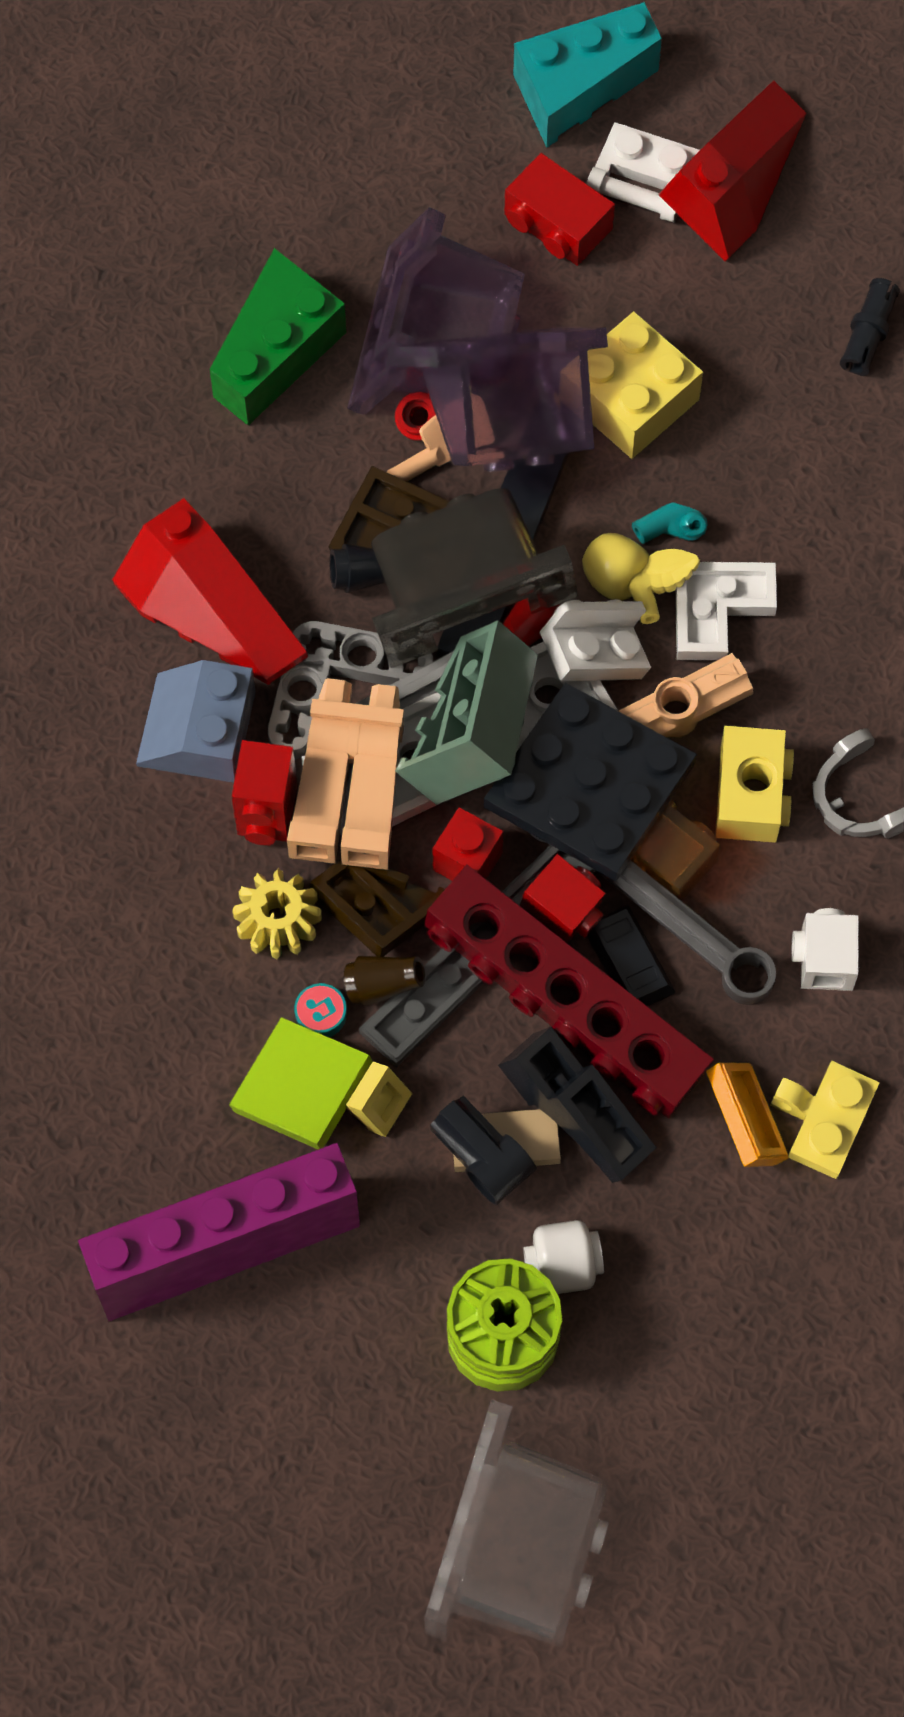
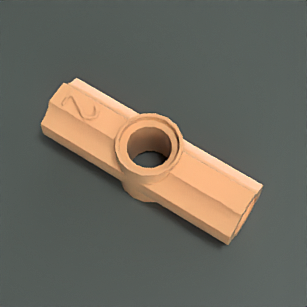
(702, 691)

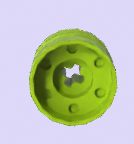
(502, 1355)

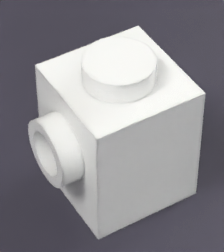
(827, 950)

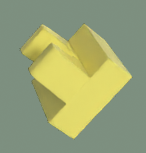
(378, 1099)

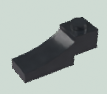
(578, 1102)

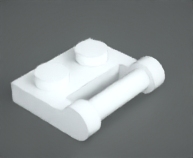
(642, 159)

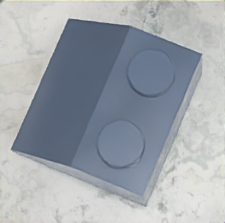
(198, 720)

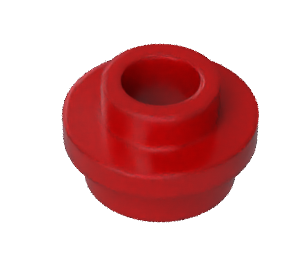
(405, 411)

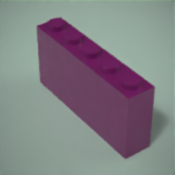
(221, 1232)

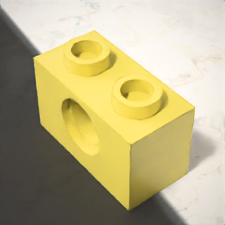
(753, 755)

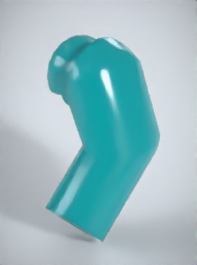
(671, 520)

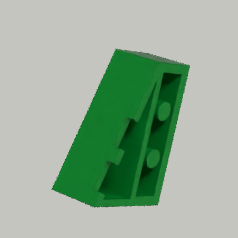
(275, 338)

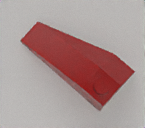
(735, 173)
(196, 586)

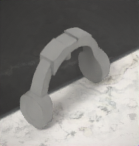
(844, 751)

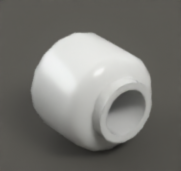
(566, 1255)

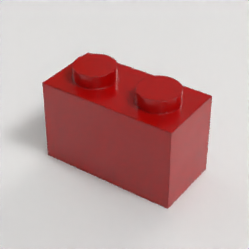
(558, 209)
(264, 792)

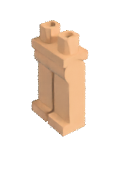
(338, 737)

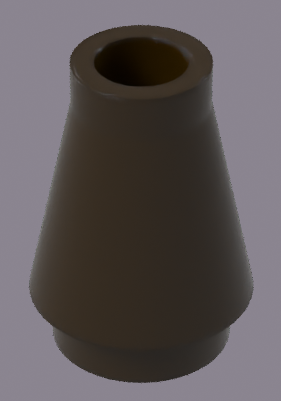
(380, 978)

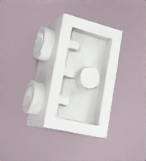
(596, 641)

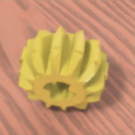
(277, 932)

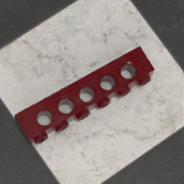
(476, 900)

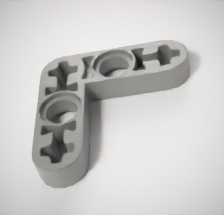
(320, 667)

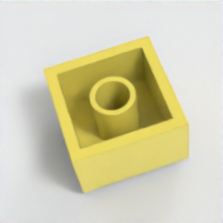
(639, 385)

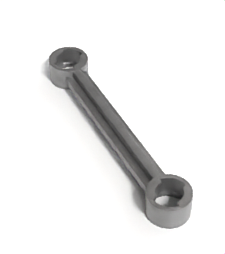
(694, 931)

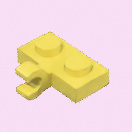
(828, 1118)

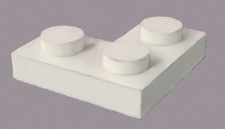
(714, 594)

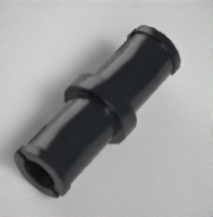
(869, 326)

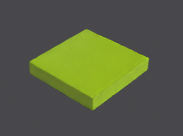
(300, 1083)

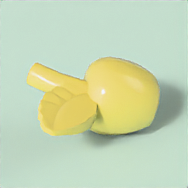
(625, 570)

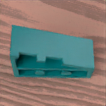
(585, 66)

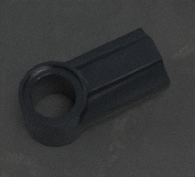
(491, 1160)

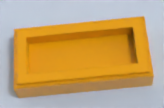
(747, 1114)

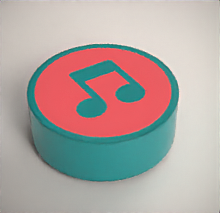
(321, 1009)

